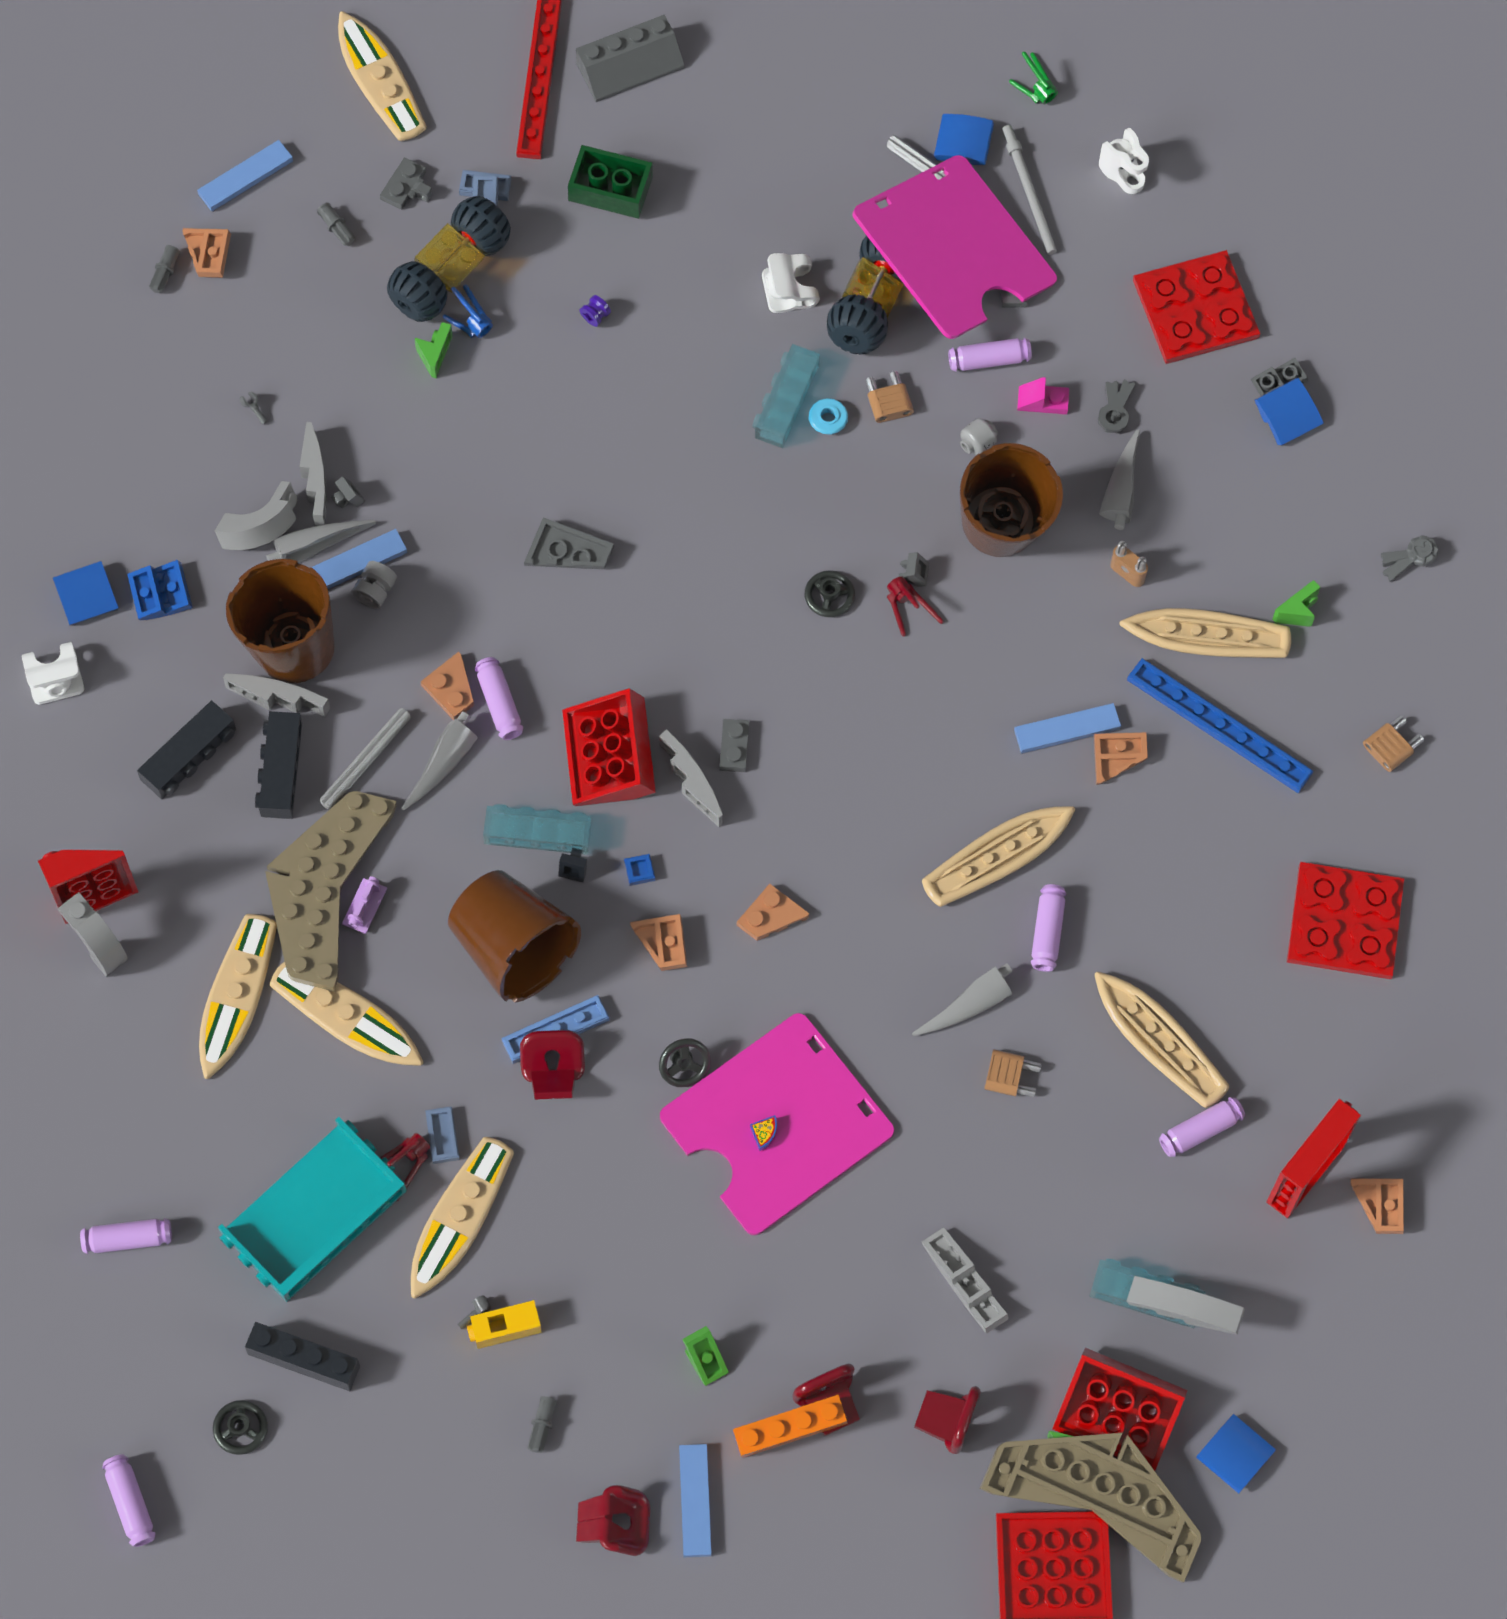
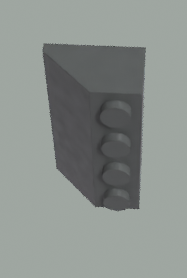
(629, 58)

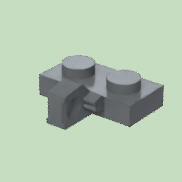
(406, 184)

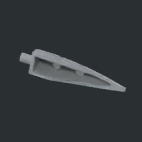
(1119, 494)
(308, 542)
(447, 753)
(978, 997)

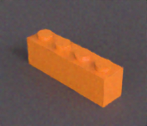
(790, 1426)

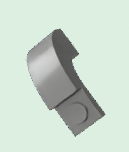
(259, 527)
(94, 933)

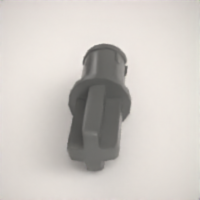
(336, 224)
(164, 269)
(542, 1424)

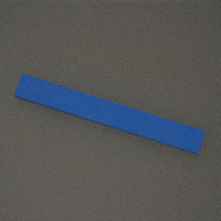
(1220, 725)

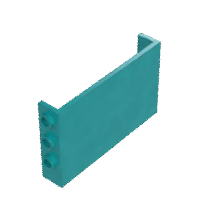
(314, 1210)

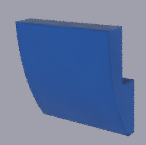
(965, 137)
(1289, 411)
(159, 590)
(85, 593)
(1236, 1453)

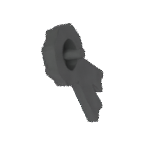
(1113, 416)
(1420, 552)

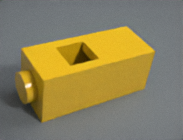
(504, 1324)

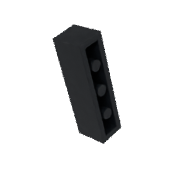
(186, 750)
(280, 765)
(302, 1356)

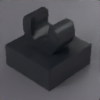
(573, 866)

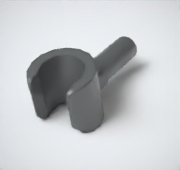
(254, 407)
(481, 1306)

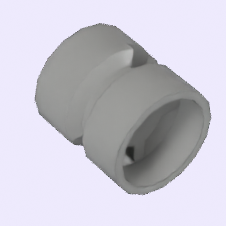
(375, 581)

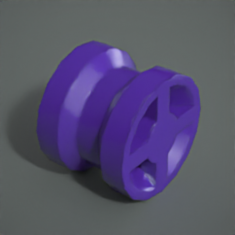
(595, 310)

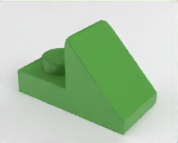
(433, 352)
(1296, 610)
(705, 1355)

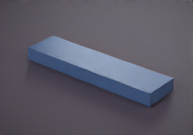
(245, 175)
(353, 562)
(1067, 728)
(576, 1019)
(695, 1500)

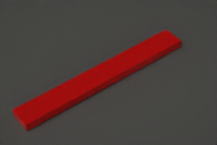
(539, 79)

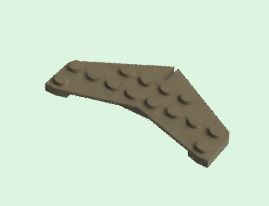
(317, 867)
(1118, 1489)

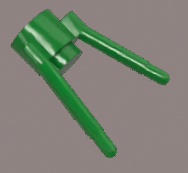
(1044, 89)

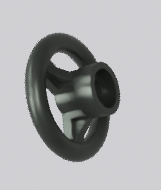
(829, 583)
(678, 1051)
(239, 1416)

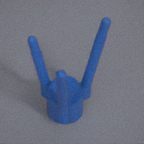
(478, 322)

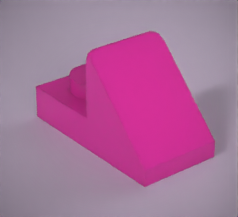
(1041, 398)

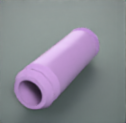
(989, 354)
(499, 698)
(1048, 928)
(1202, 1127)
(126, 1235)
(128, 1500)

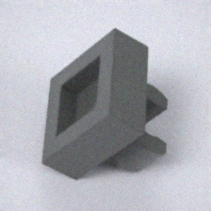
(347, 494)
(916, 569)

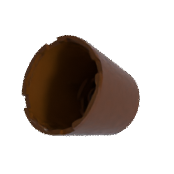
(1012, 483)
(283, 619)
(513, 934)

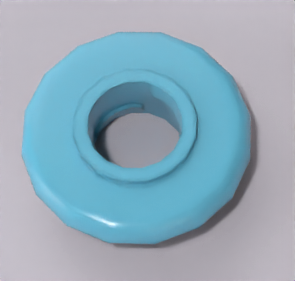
(828, 406)

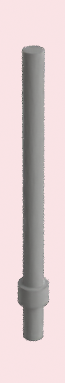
(1015, 150)

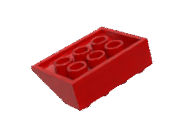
(609, 749)
(96, 874)
(1120, 1399)

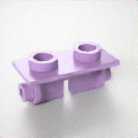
(364, 905)

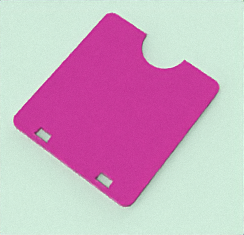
(953, 244)
(816, 1116)

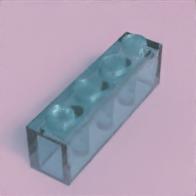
(786, 396)
(537, 829)
(1114, 1282)

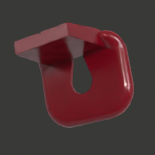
(571, 1065)
(835, 1383)
(947, 1417)
(597, 1526)

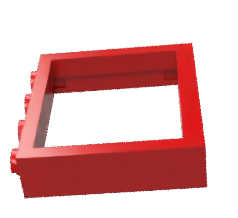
(1313, 1158)

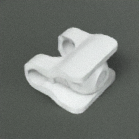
(1119, 161)
(780, 284)
(55, 679)

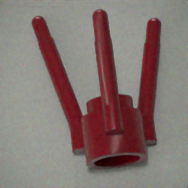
(902, 592)
(412, 1148)

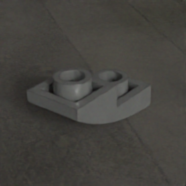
(1274, 378)

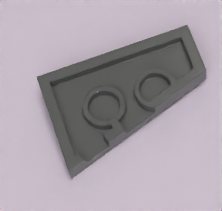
(567, 548)

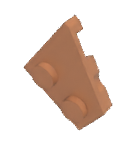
(208, 250)
(450, 687)
(1118, 753)
(770, 914)
(663, 940)
(1382, 1203)

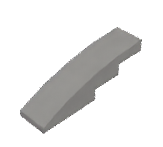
(313, 470)
(271, 691)
(695, 783)
(964, 1280)
(1186, 1305)

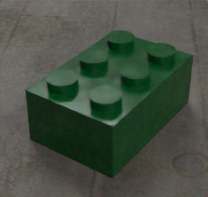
(610, 181)

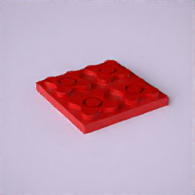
(1196, 307)
(1345, 920)
(1053, 1566)

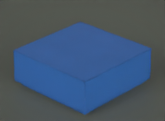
(639, 869)

